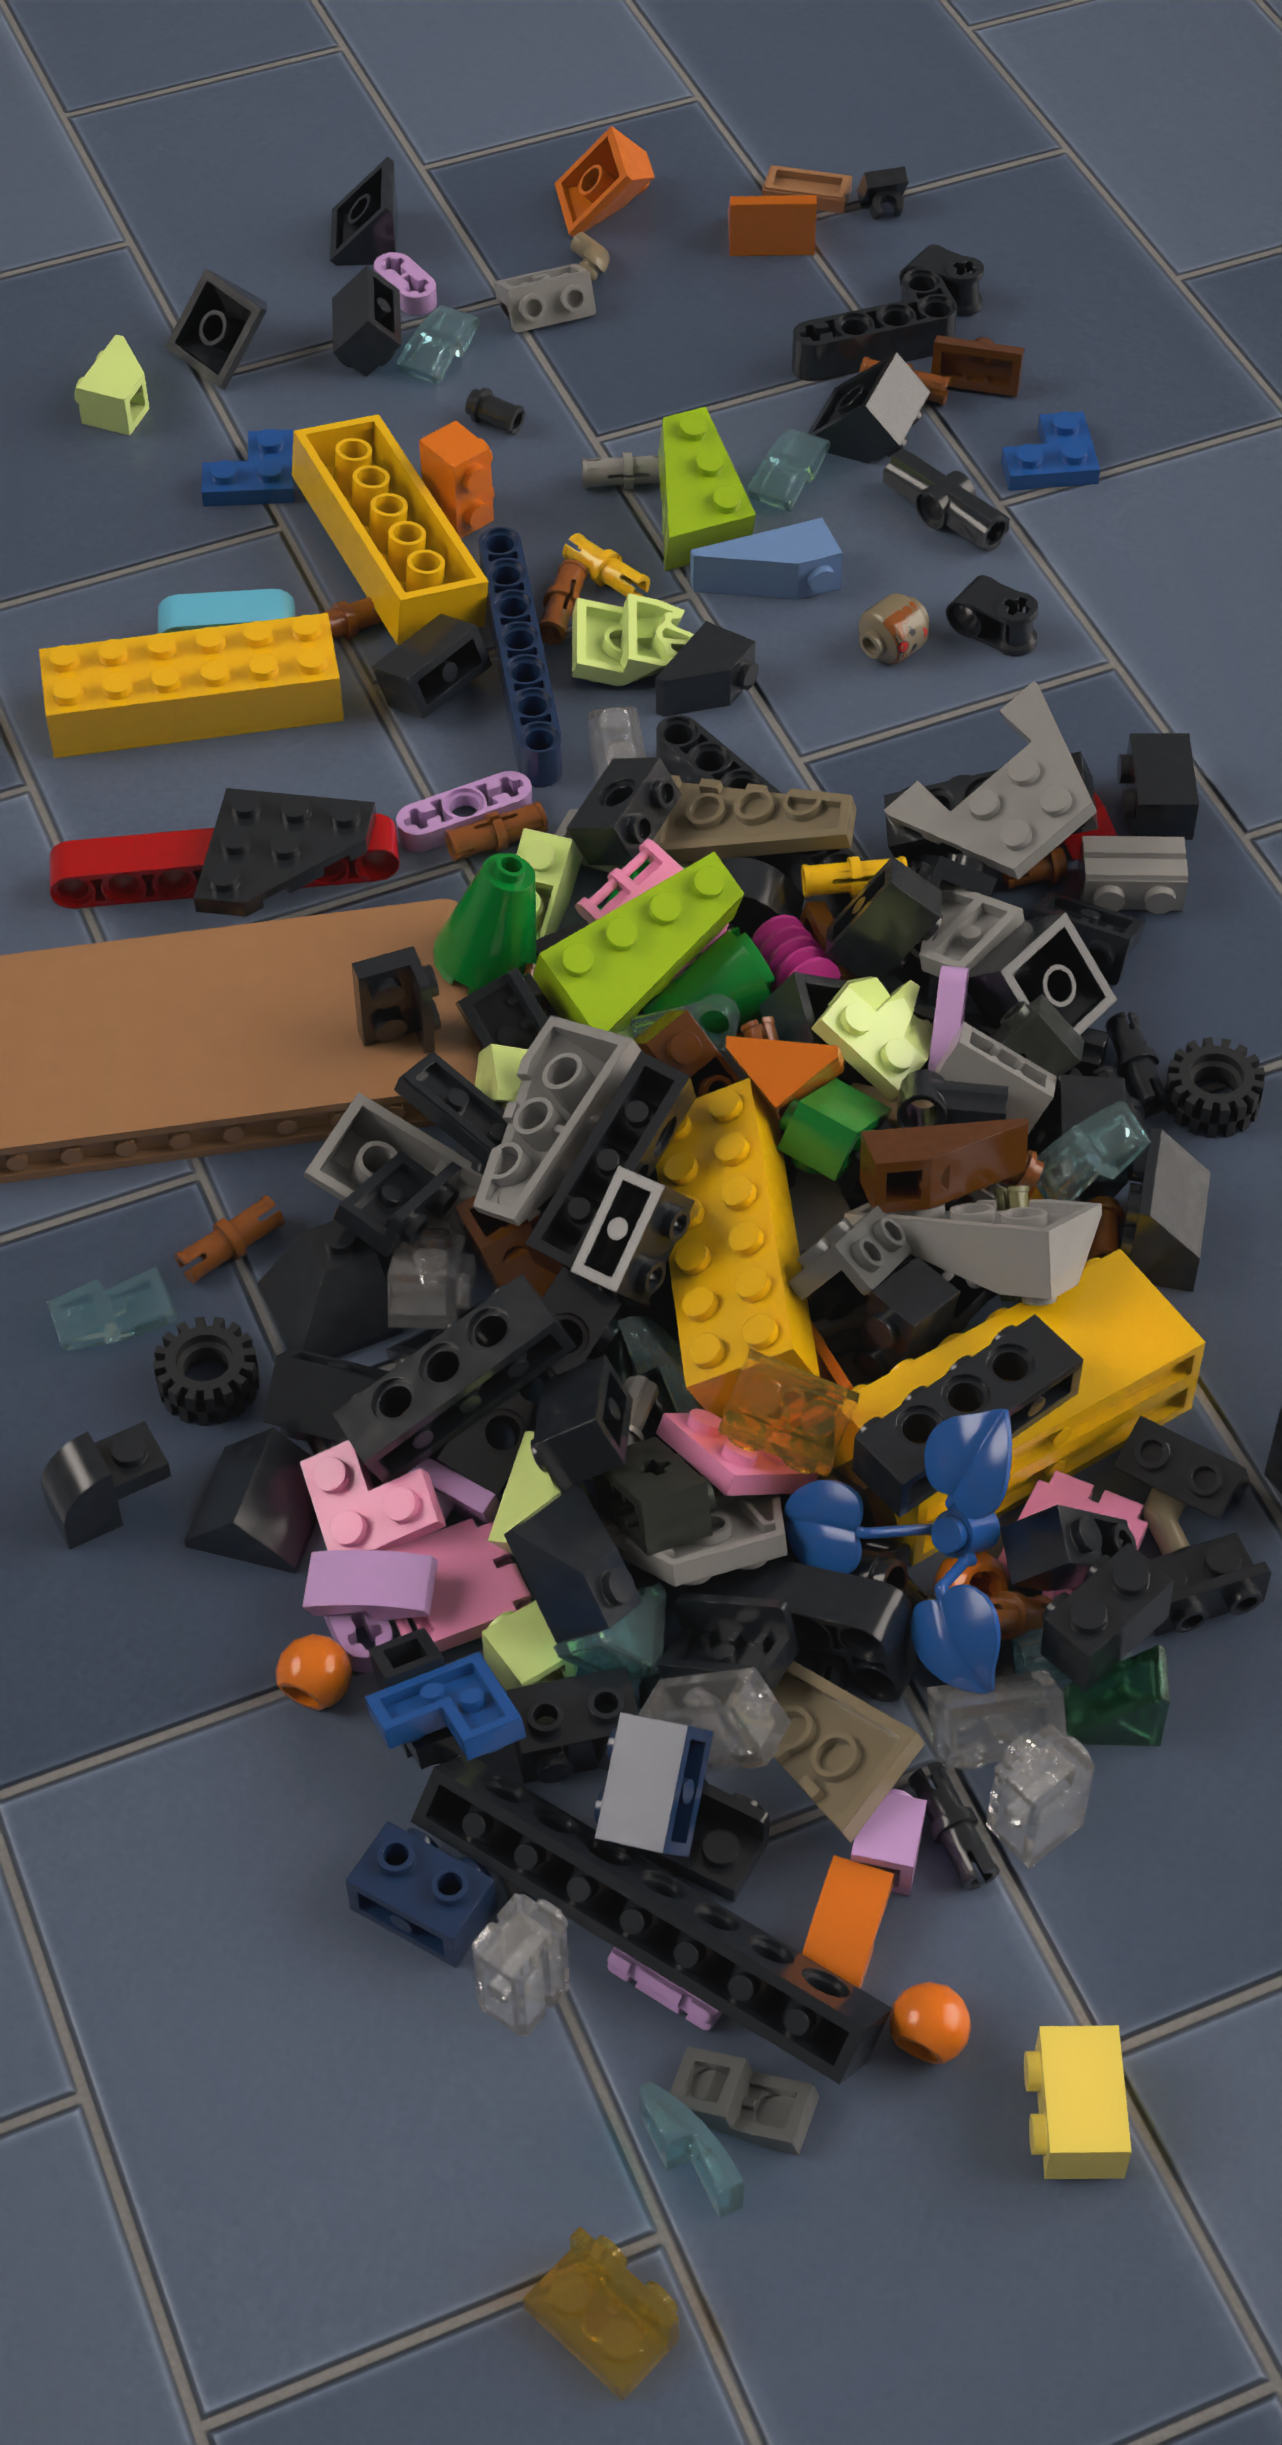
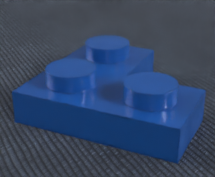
(1061, 459)
(260, 480)
(453, 1696)

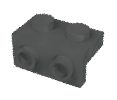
(861, 1250)

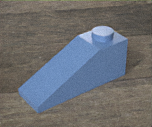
(773, 564)

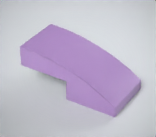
(370, 1581)

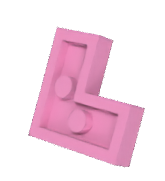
(723, 1463)
(366, 1517)

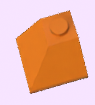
(602, 181)

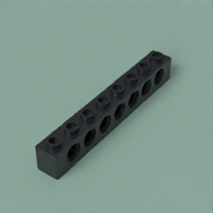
(653, 1917)

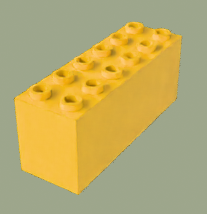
(1134, 1364)

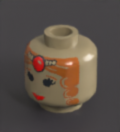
(894, 627)

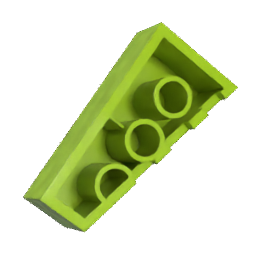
(636, 950)

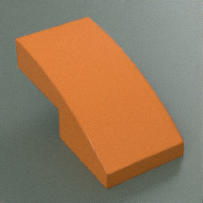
(848, 1918)

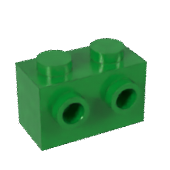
(827, 1128)

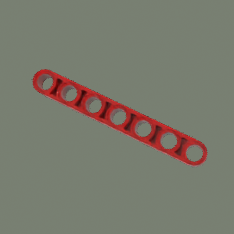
(171, 863)

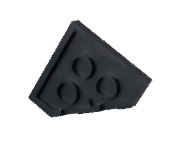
(276, 844)

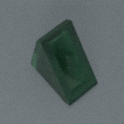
(1124, 1705)

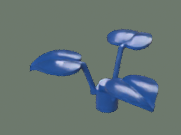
(972, 1464)

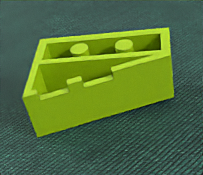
(698, 488)

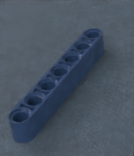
(521, 657)

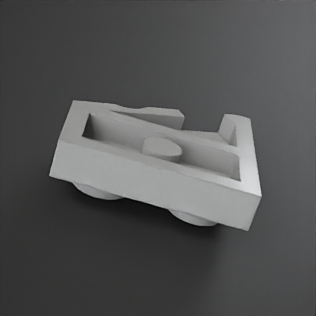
(969, 929)

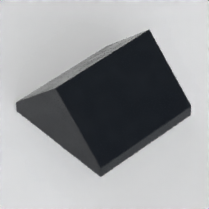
(366, 219)
(257, 1504)

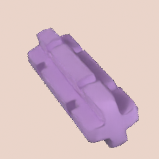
(663, 1990)

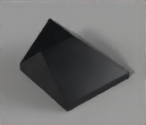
(216, 327)

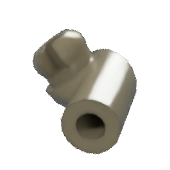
(593, 254)
(1162, 1517)

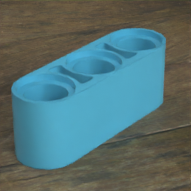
(225, 608)

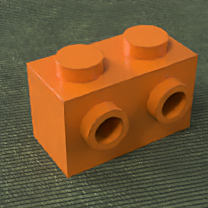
(459, 476)

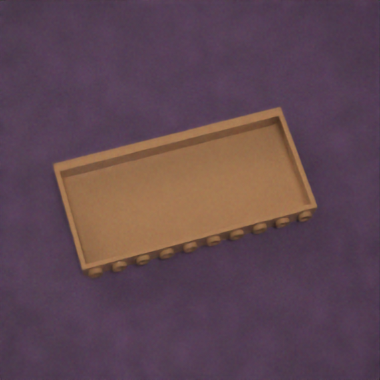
(205, 1040)

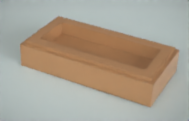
(831, 188)

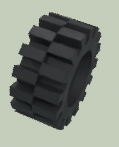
(1218, 1065)
(210, 1396)

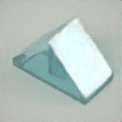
(631, 1642)

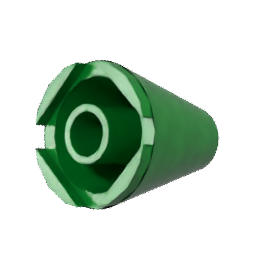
(490, 925)
(727, 968)

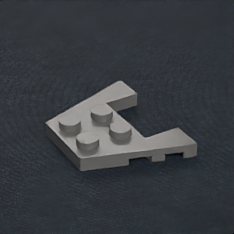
(1020, 808)
(744, 1536)

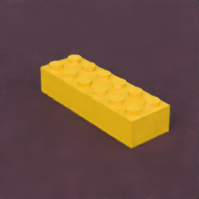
(387, 526)
(190, 685)
(739, 1244)

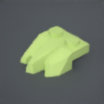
(624, 642)
(877, 1031)

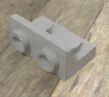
(547, 297)

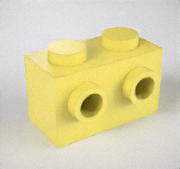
(1080, 2102)

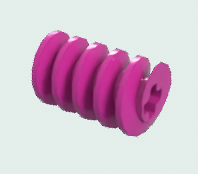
(791, 949)

